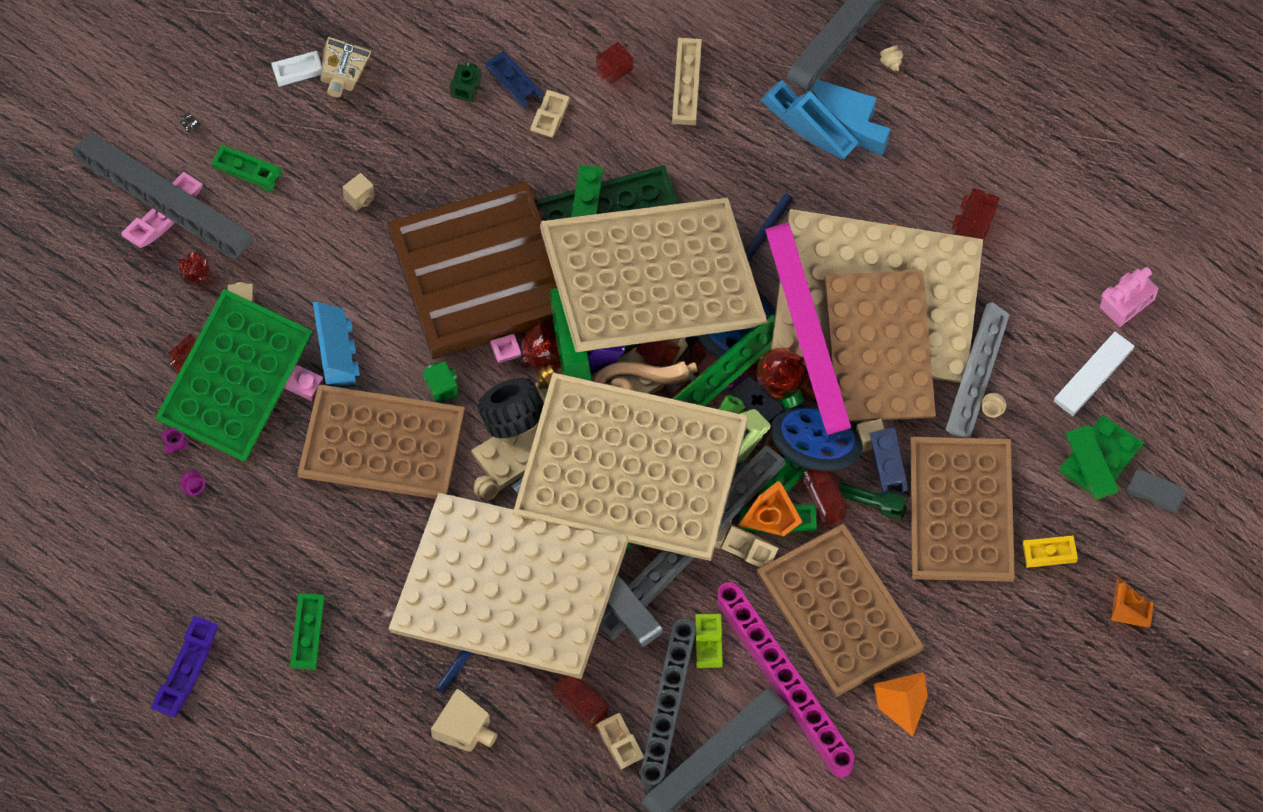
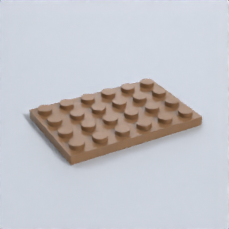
(880, 344)
(381, 442)
(961, 509)
(839, 610)

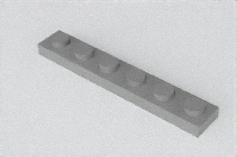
(977, 371)

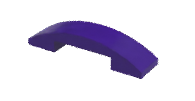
(186, 668)

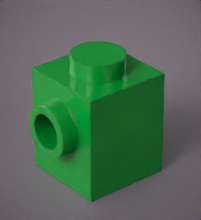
(440, 382)

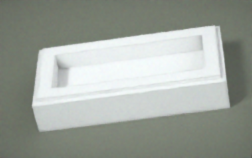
(297, 68)

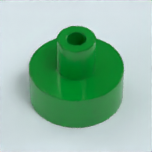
(792, 399)

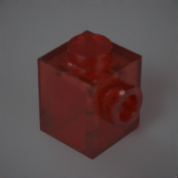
(614, 63)
(658, 352)

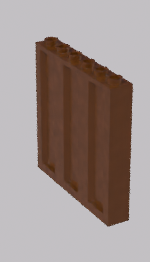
(476, 268)

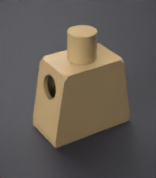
(463, 724)

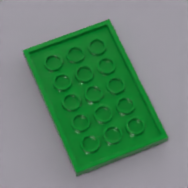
(234, 375)

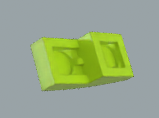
(708, 640)

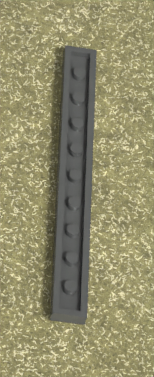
(669, 564)

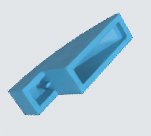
(854, 113)
(810, 119)

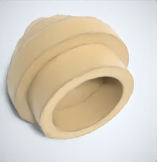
(895, 57)
(993, 405)
(486, 488)

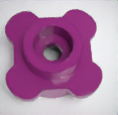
(171, 446)

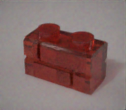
(977, 214)
(825, 495)
(581, 700)

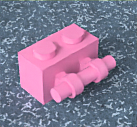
(1129, 296)

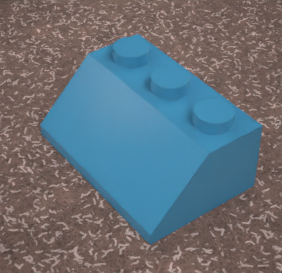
(335, 345)

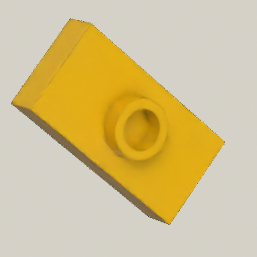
(1050, 551)

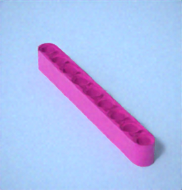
(808, 328)
(785, 690)

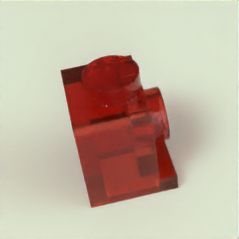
(179, 351)

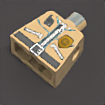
(342, 65)

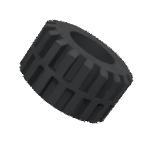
(511, 407)

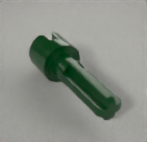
(890, 503)

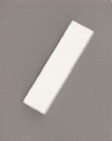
(1094, 373)

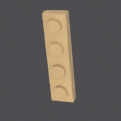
(686, 81)

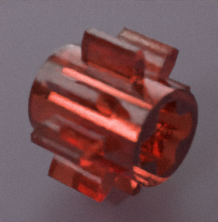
(194, 267)

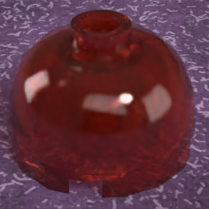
(540, 348)
(780, 371)

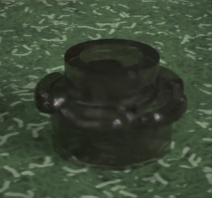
(189, 122)

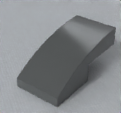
(1158, 490)

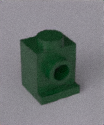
(466, 82)

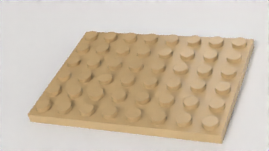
(858, 246)
(652, 274)
(631, 466)
(508, 586)

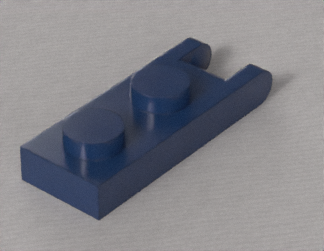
(512, 78)
(888, 459)

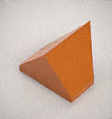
(772, 512)
(1130, 606)
(903, 700)

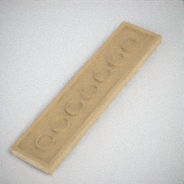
(508, 457)

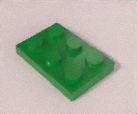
(1116, 446)

